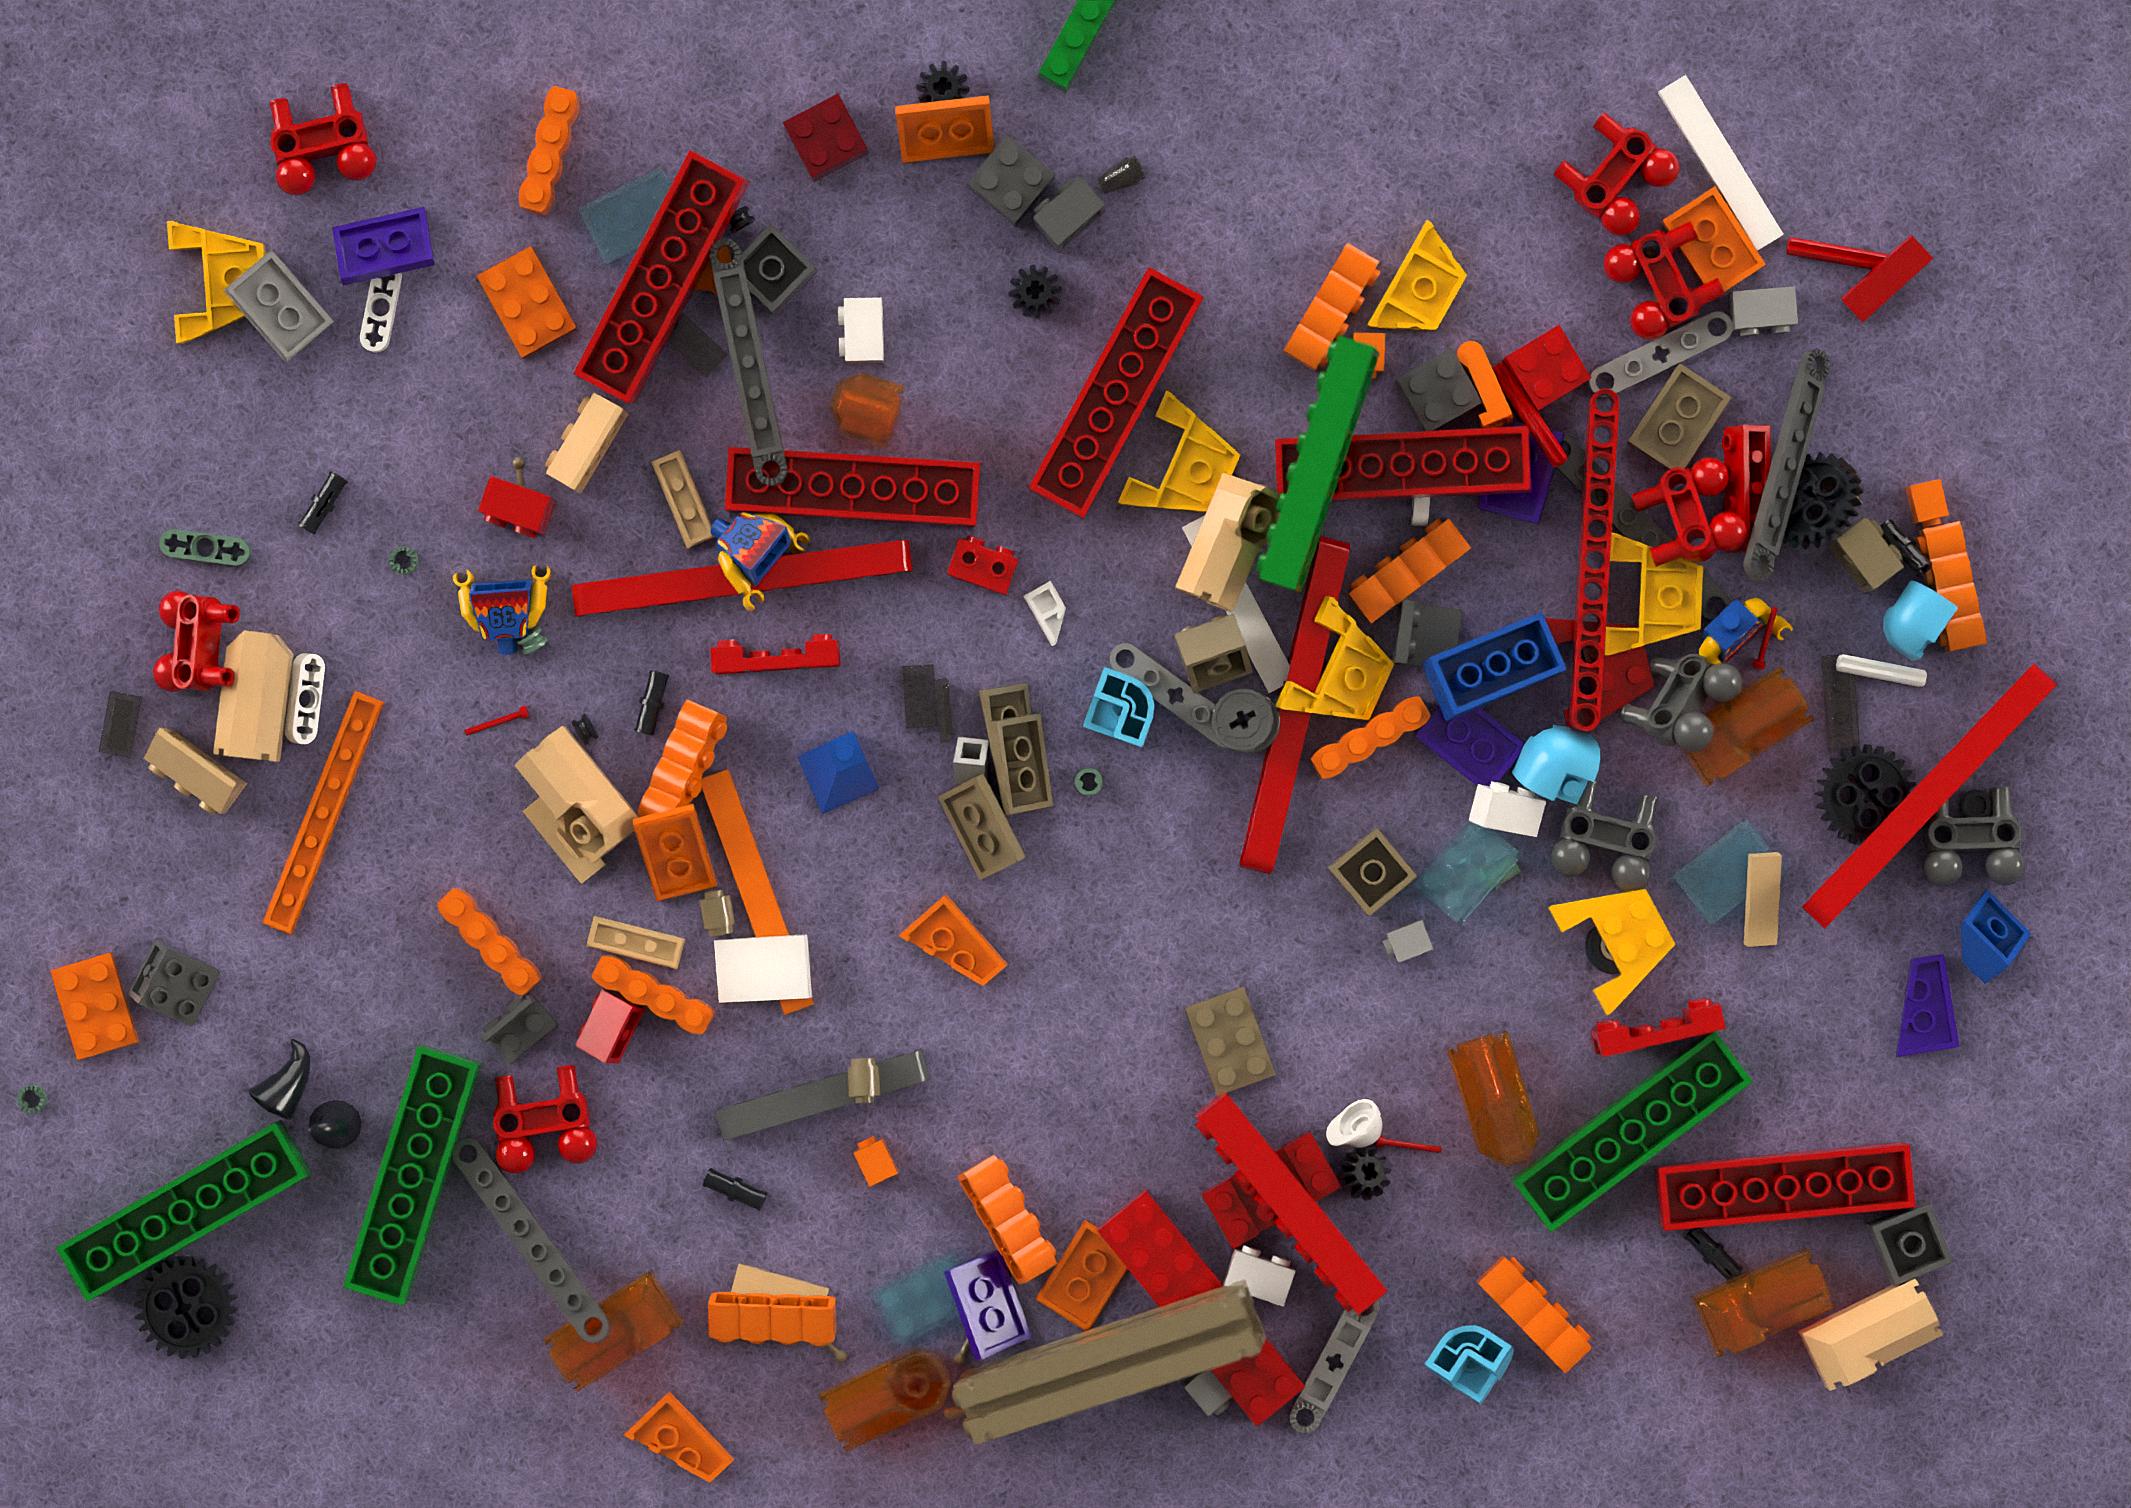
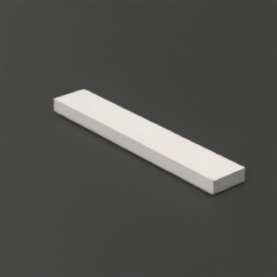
(1720, 162)
(1258, 637)

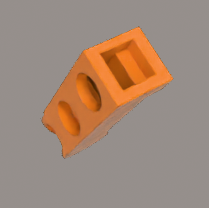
(1482, 376)

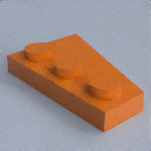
(956, 941)
(679, 1436)

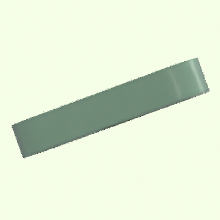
(227, 559)

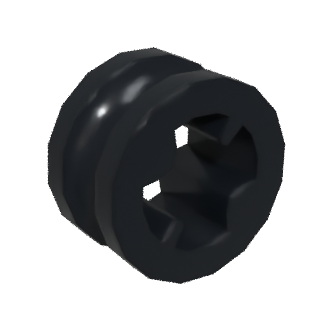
(740, 219)
(585, 729)

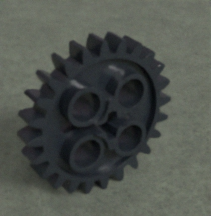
(1833, 484)
(1884, 775)
(160, 1319)

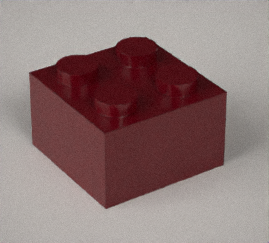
(826, 137)

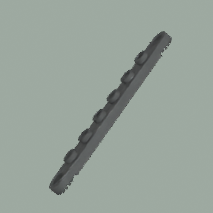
(748, 362)
(1786, 465)
(1629, 522)
(532, 1241)

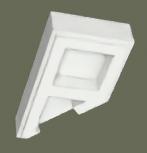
(1047, 609)

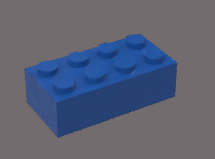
(1493, 666)

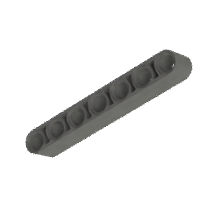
(815, 1097)

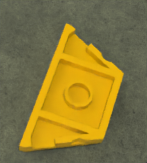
(1421, 286)

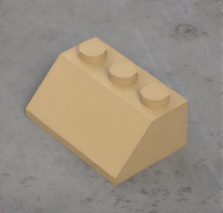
(585, 442)
(193, 771)

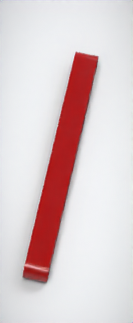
(1601, 546)
(711, 581)
(1305, 668)
(1929, 796)

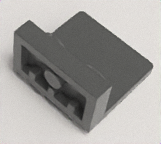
(1424, 632)
(173, 983)
(519, 1029)

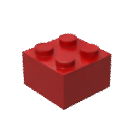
(1547, 368)
(516, 505)

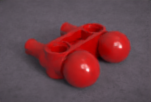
(320, 140)
(1620, 214)
(1652, 318)
(1706, 478)
(196, 642)
(515, 1151)

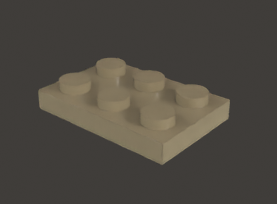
(1679, 418)
(981, 826)
(1230, 1041)

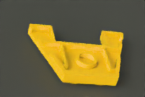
(223, 262)
(1194, 467)
(1667, 599)
(1352, 676)
(1630, 933)

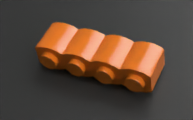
(552, 142)
(1331, 307)
(1409, 570)
(1953, 580)
(1377, 732)
(684, 759)
(495, 948)
(645, 989)
(1007, 1220)
(1534, 1314)
(770, 1317)

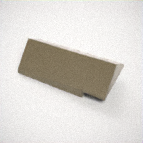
(1017, 748)

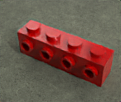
(1748, 461)

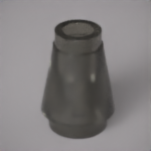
(1122, 175)

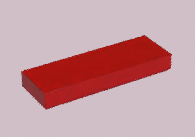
(1887, 278)

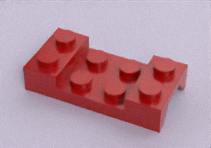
(731, 657)
(1699, 1018)
(1242, 1215)

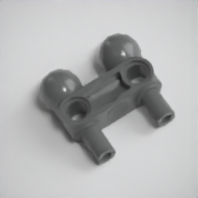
(1676, 710)
(1975, 835)
(1631, 869)

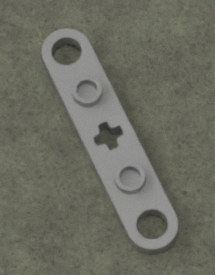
(1680, 343)
(1195, 708)
(1324, 1383)

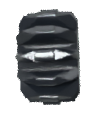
(934, 81)
(1026, 285)
(1372, 1169)

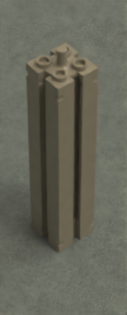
(1107, 1363)

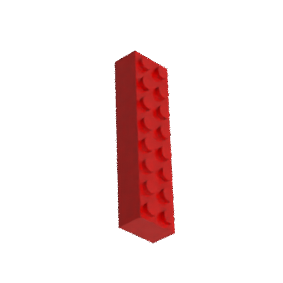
(661, 277)
(1116, 393)
(1425, 464)
(857, 488)
(1784, 1186)
(1292, 1204)
(1175, 1271)

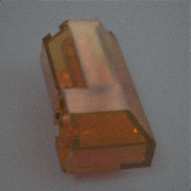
(867, 409)
(1749, 725)
(1494, 1098)
(1762, 1301)
(638, 1318)
(887, 1396)

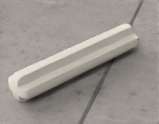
(1881, 670)

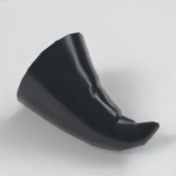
(283, 1090)
(335, 1124)

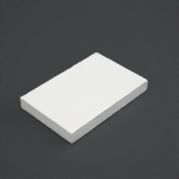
(762, 968)

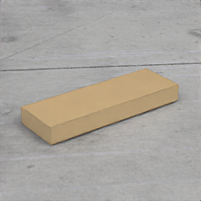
(683, 499)
(545, 823)
(1762, 899)
(635, 942)
(756, 1280)

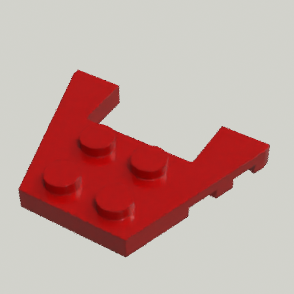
(1624, 673)

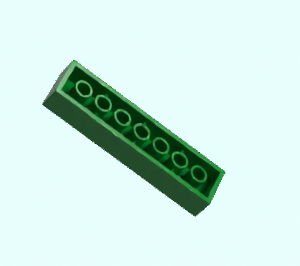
(1319, 464)
(1631, 1130)
(412, 1174)
(183, 1210)

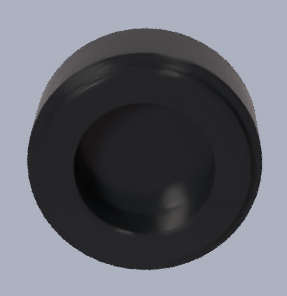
(1975, 804)

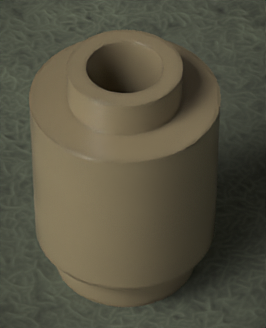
(717, 912)
(863, 1080)

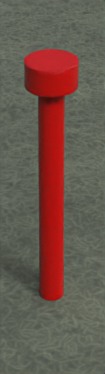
(1759, 663)
(522, 713)
(1381, 1141)

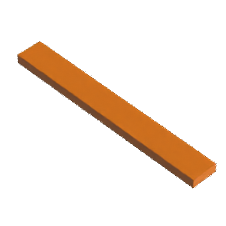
(323, 812)
(746, 864)

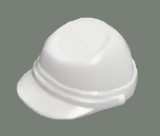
(1356, 1125)

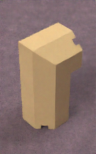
(1228, 541)
(256, 702)
(579, 794)
(1870, 1333)

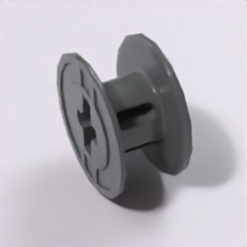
(1230, 713)

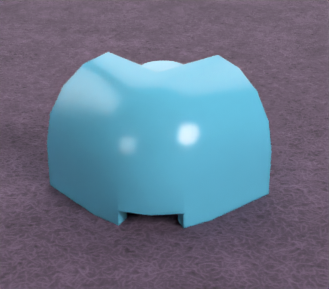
(1916, 620)
(1121, 708)
(1558, 763)
(1470, 1360)

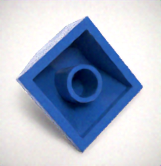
(838, 772)
(1990, 937)

